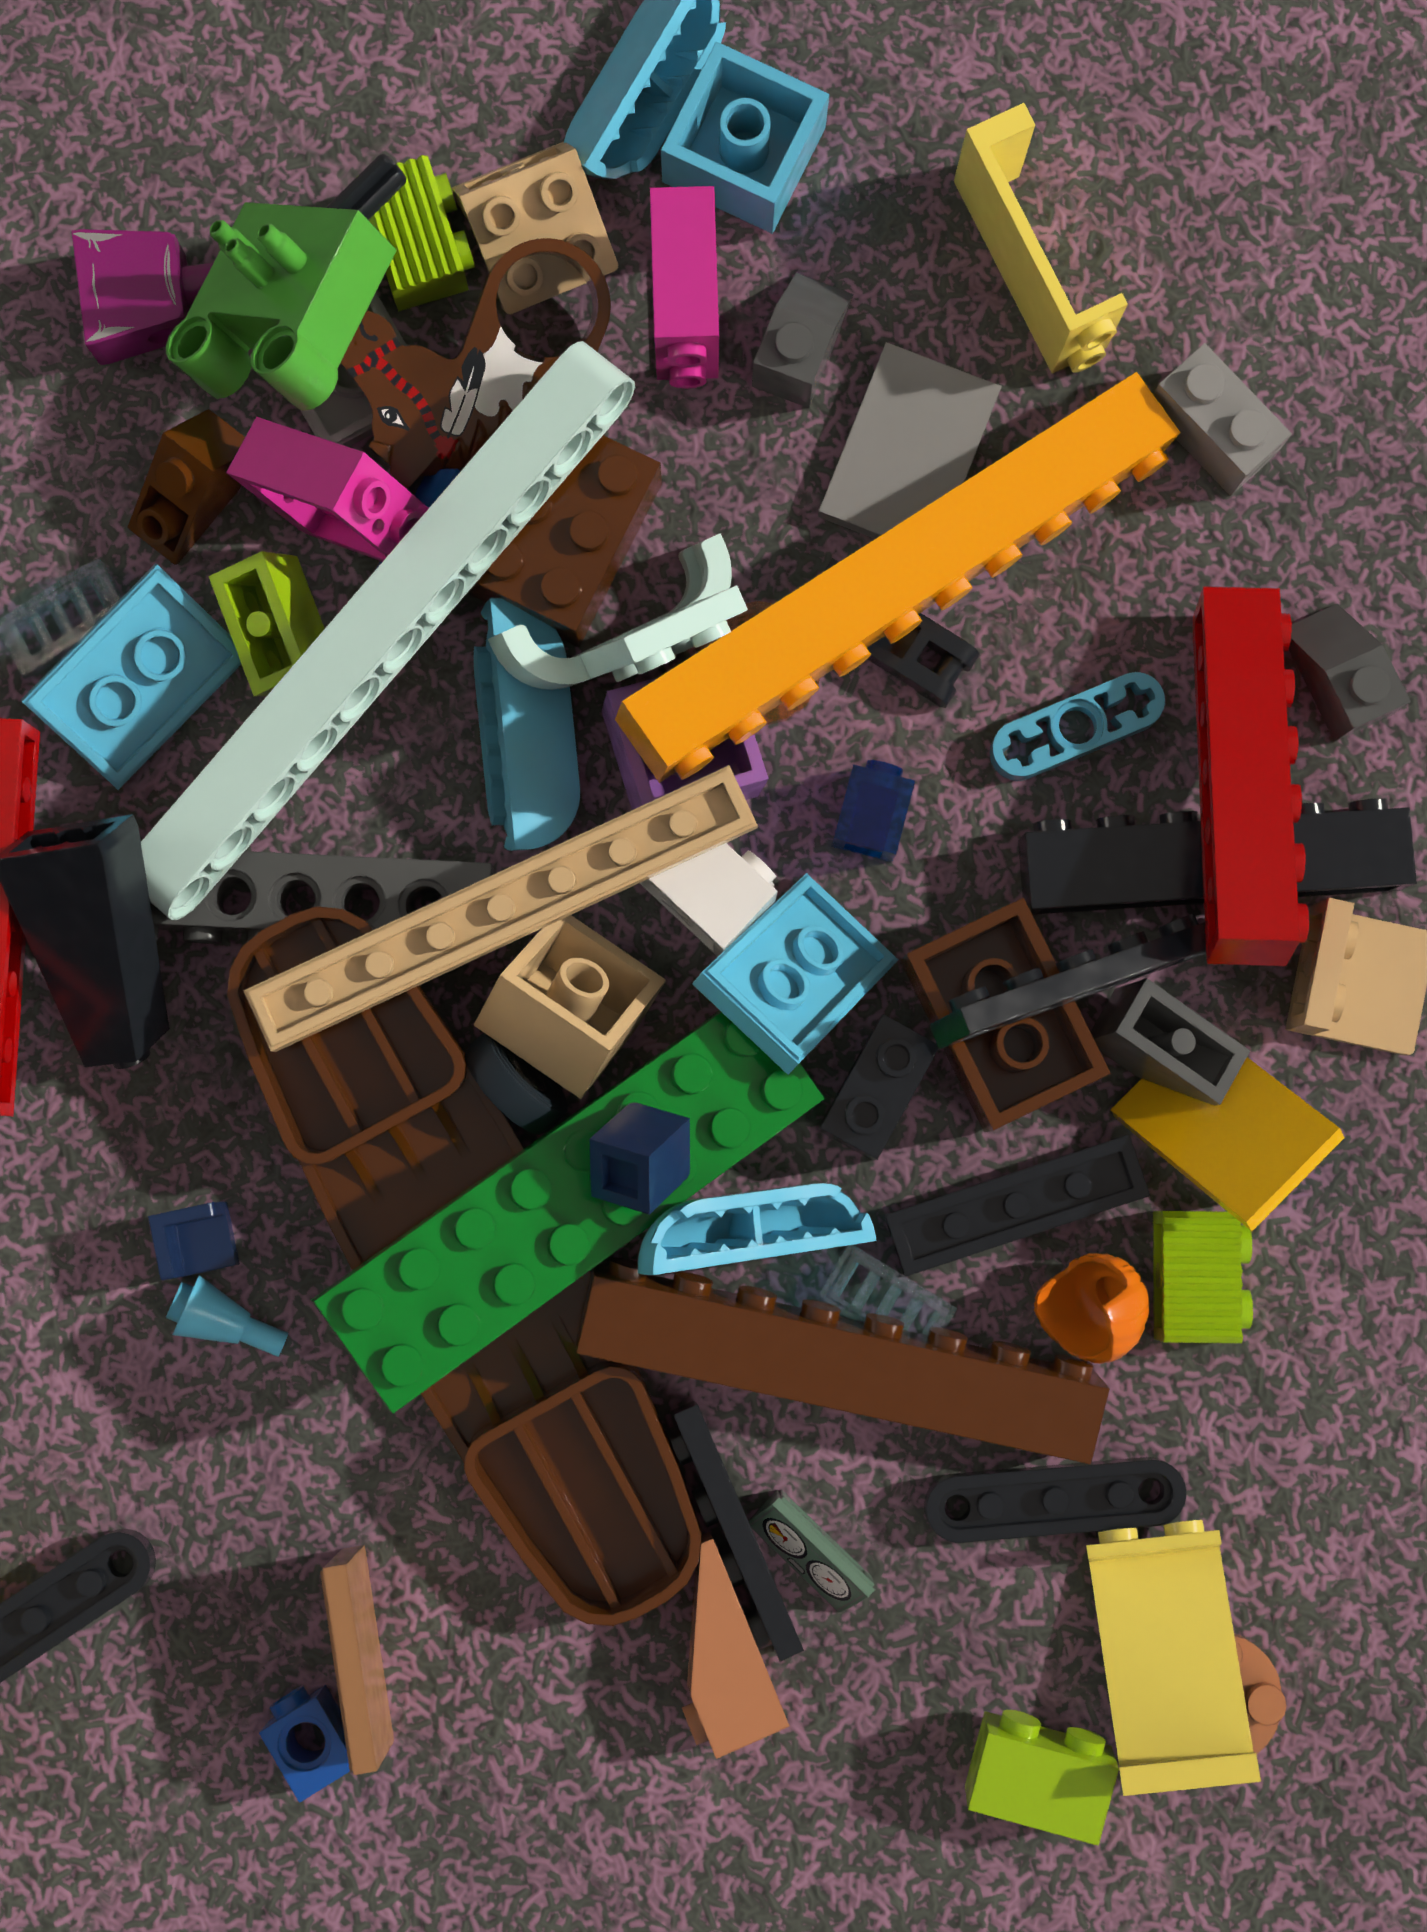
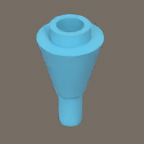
(213, 1316)

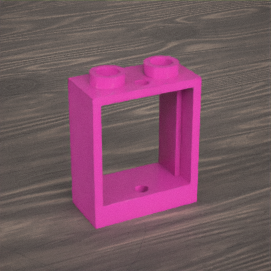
(685, 285)
(326, 489)

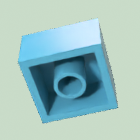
(745, 135)

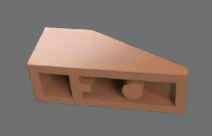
(726, 1673)

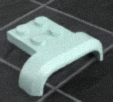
(692, 623)

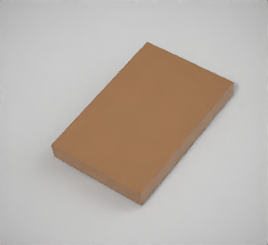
(357, 1659)

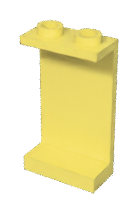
(989, 160)
(1171, 1660)

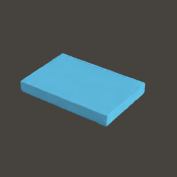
(135, 677)
(795, 973)

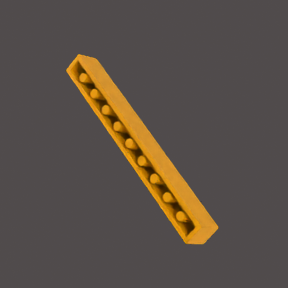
(895, 579)

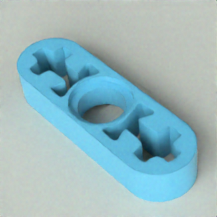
(1112, 692)

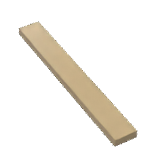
(500, 909)

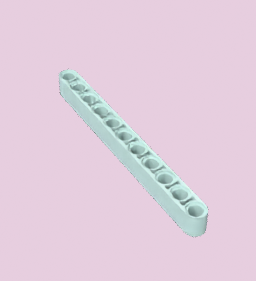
(381, 627)

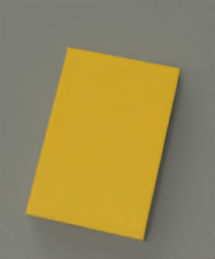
(1236, 1152)

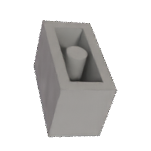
(1220, 419)

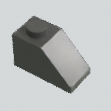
(800, 339)
(1346, 671)
(1167, 1042)

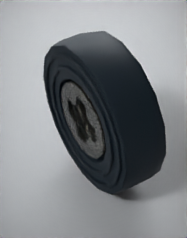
(515, 1086)

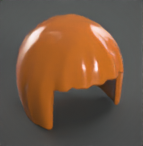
(1094, 1308)

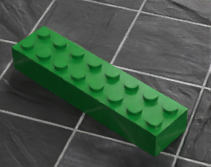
(533, 1219)

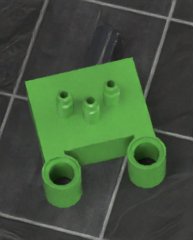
(289, 290)

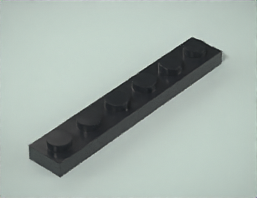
(1077, 978)

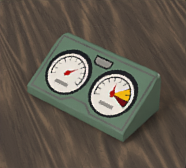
(811, 1552)

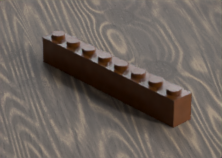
(842, 1362)

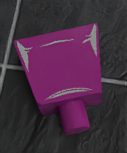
(132, 290)

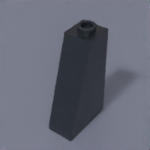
(92, 934)

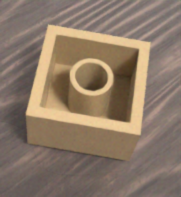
(569, 1003)

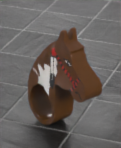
(443, 410)

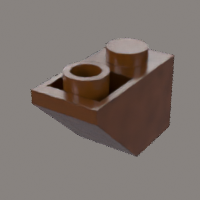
(186, 484)

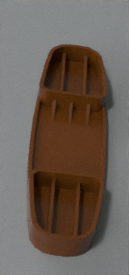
(546, 1436)

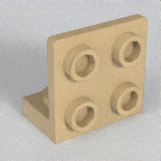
(530, 201)
(1359, 980)

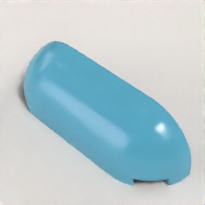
(644, 86)
(525, 739)
(752, 1228)

